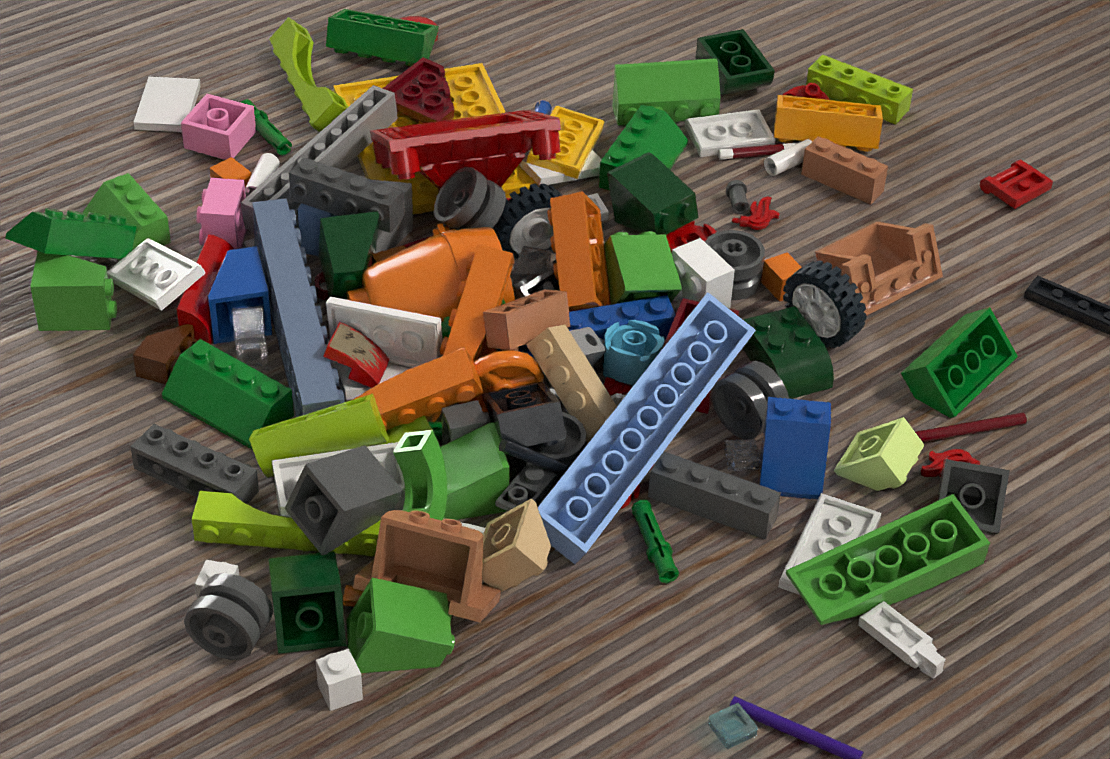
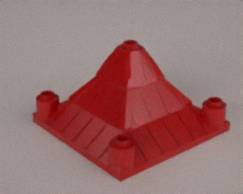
(487, 143)

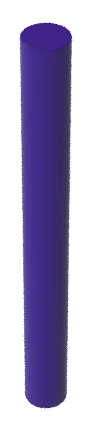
(798, 731)

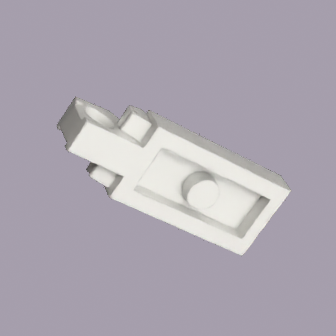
(902, 638)

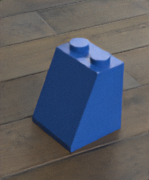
(238, 285)
(795, 447)

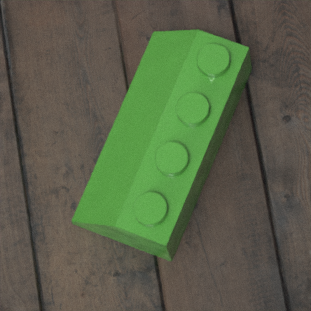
(678, 87)

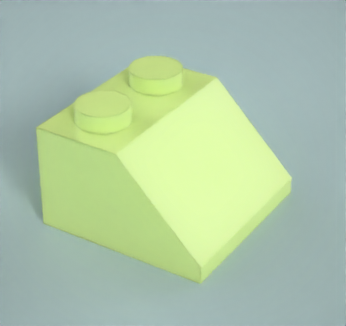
(881, 455)

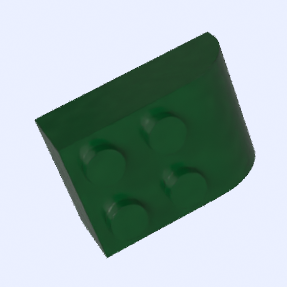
(739, 61)
(792, 350)

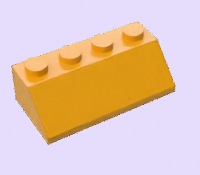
(834, 120)

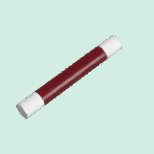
(754, 151)

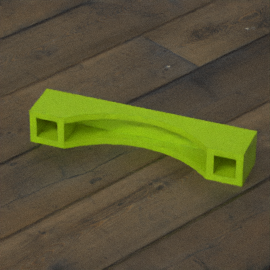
(294, 49)
(228, 520)

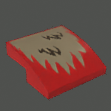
(359, 353)

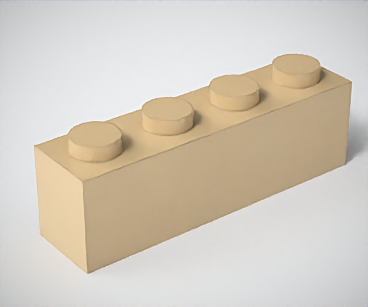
(572, 377)

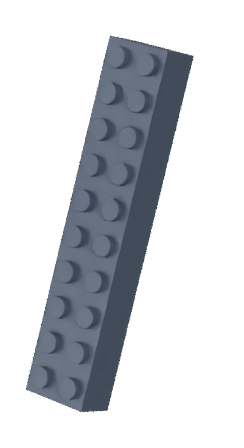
(293, 308)

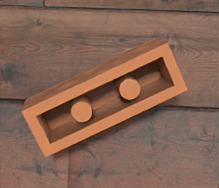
(844, 170)
(525, 319)

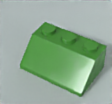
(127, 199)

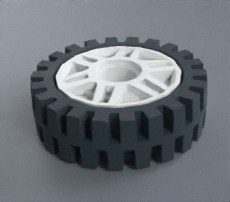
(526, 219)
(826, 302)

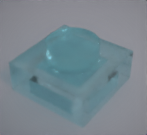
(732, 725)

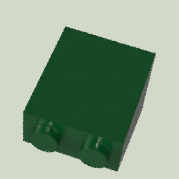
(650, 196)
(347, 250)
(307, 602)

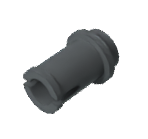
(736, 192)

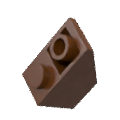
(160, 352)

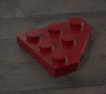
(423, 92)

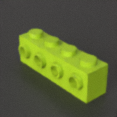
(856, 85)

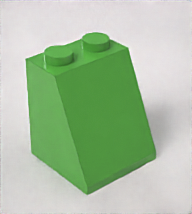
(640, 267)
(71, 294)
(475, 474)
(399, 628)

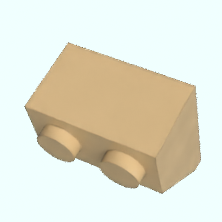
(514, 547)

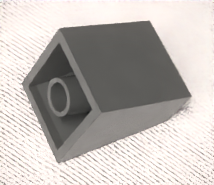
(341, 497)

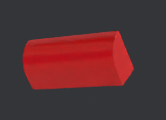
(194, 302)

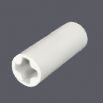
(786, 158)
(264, 169)

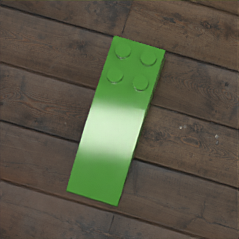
(891, 562)

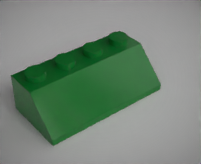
(380, 36)
(646, 132)
(75, 234)
(960, 363)
(226, 392)

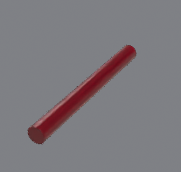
(972, 427)

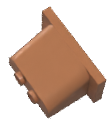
(886, 261)
(432, 557)

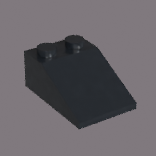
(526, 415)

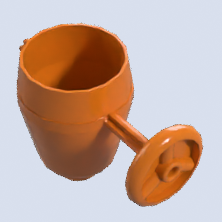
(427, 283)

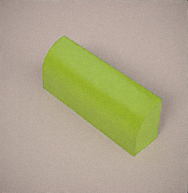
(322, 431)

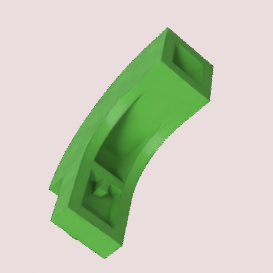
(423, 473)

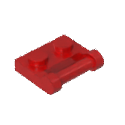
(1024, 185)

